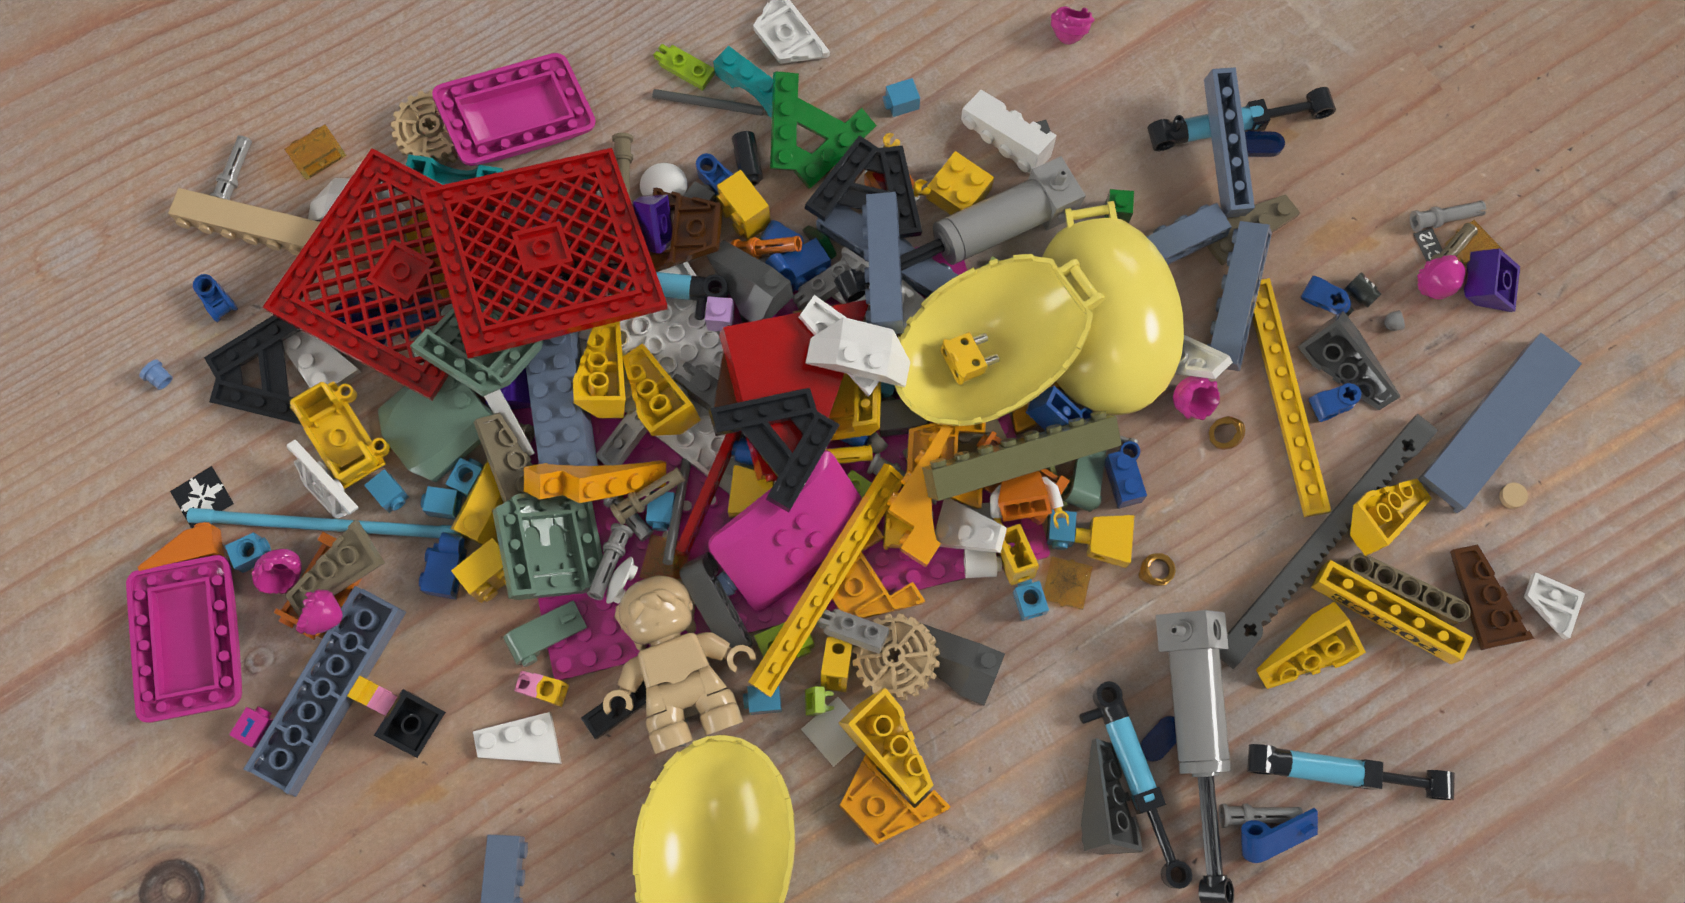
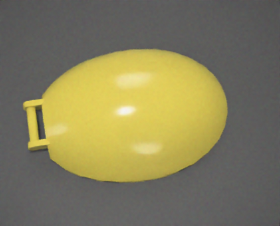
(1030, 323)
(1137, 328)
(715, 828)

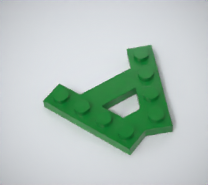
(792, 111)

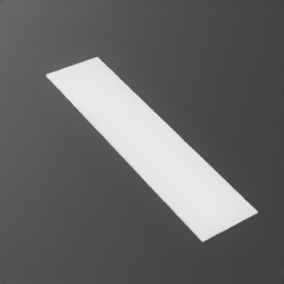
(499, 405)

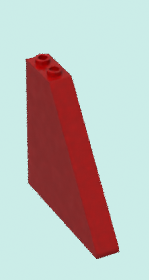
(770, 360)

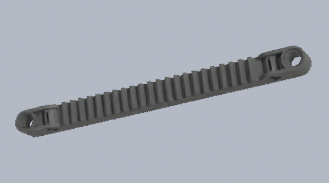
(1413, 438)

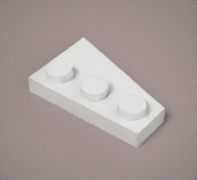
(1201, 360)
(967, 529)
(521, 740)

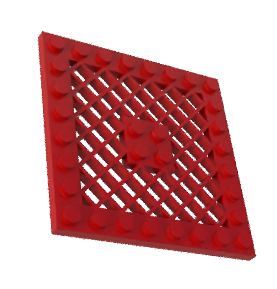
(541, 251)
(397, 272)

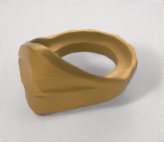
(1238, 437)
(1145, 575)

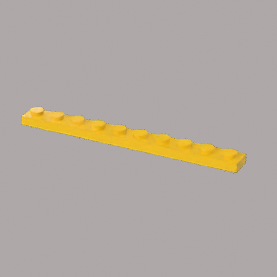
(1289, 404)
(826, 581)

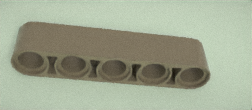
(1418, 589)

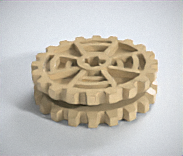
(414, 130)
(915, 661)

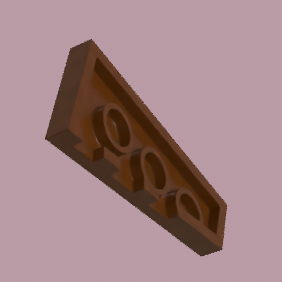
(1491, 611)

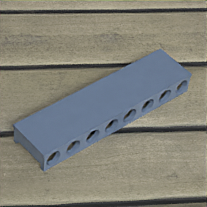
(1499, 422)
(323, 699)

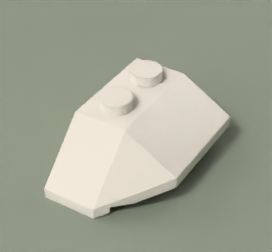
(329, 194)
(860, 351)

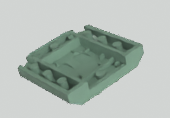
(482, 373)
(433, 433)
(547, 546)

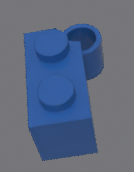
(801, 265)
(1054, 408)
(1125, 476)
(441, 559)

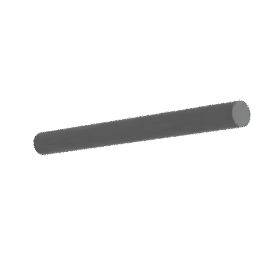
(708, 102)
(676, 514)

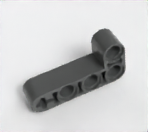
(712, 600)

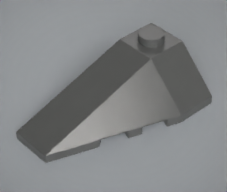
(752, 284)
(1346, 356)
(966, 665)
(1105, 814)

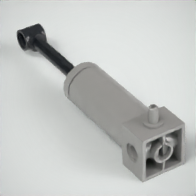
(989, 222)
(1200, 723)

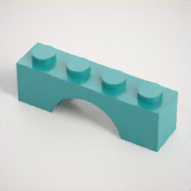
(741, 73)
(444, 174)

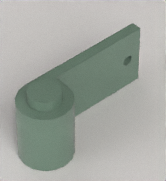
(1086, 482)
(534, 636)

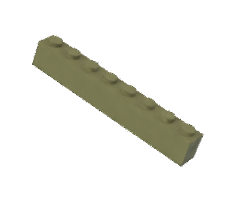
(1021, 456)

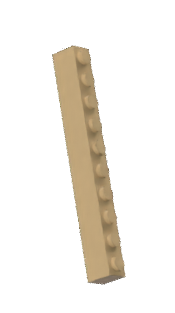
(253, 224)

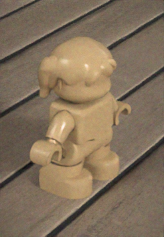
(675, 666)

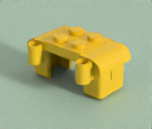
(338, 432)

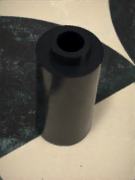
(747, 156)

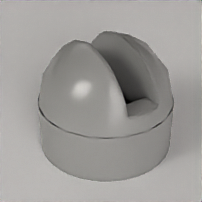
(1394, 321)
(877, 443)

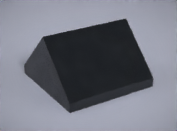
(409, 723)

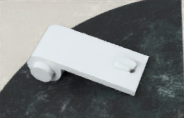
(981, 563)

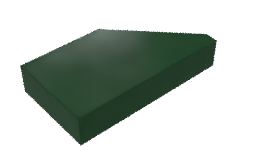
(823, 239)

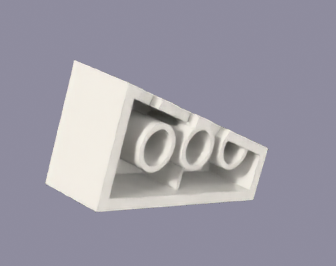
(1008, 131)

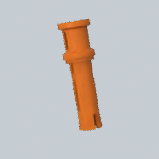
(757, 247)

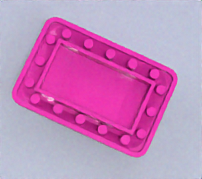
(513, 109)
(775, 550)
(184, 639)

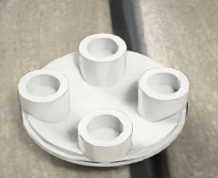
(663, 176)
(624, 572)

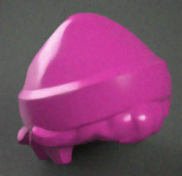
(1071, 24)
(1441, 277)
(1196, 397)
(277, 571)
(319, 613)

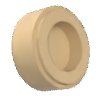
(1513, 495)

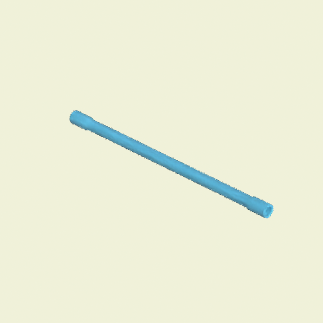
(199, 515)

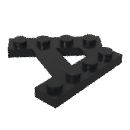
(841, 189)
(267, 344)
(755, 421)

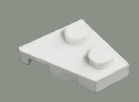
(1555, 603)

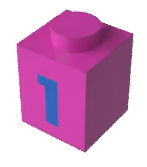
(252, 726)

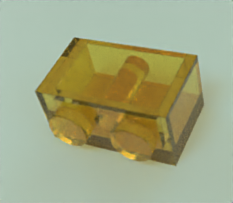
(315, 152)

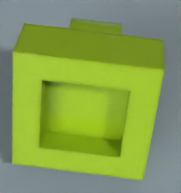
(815, 701)

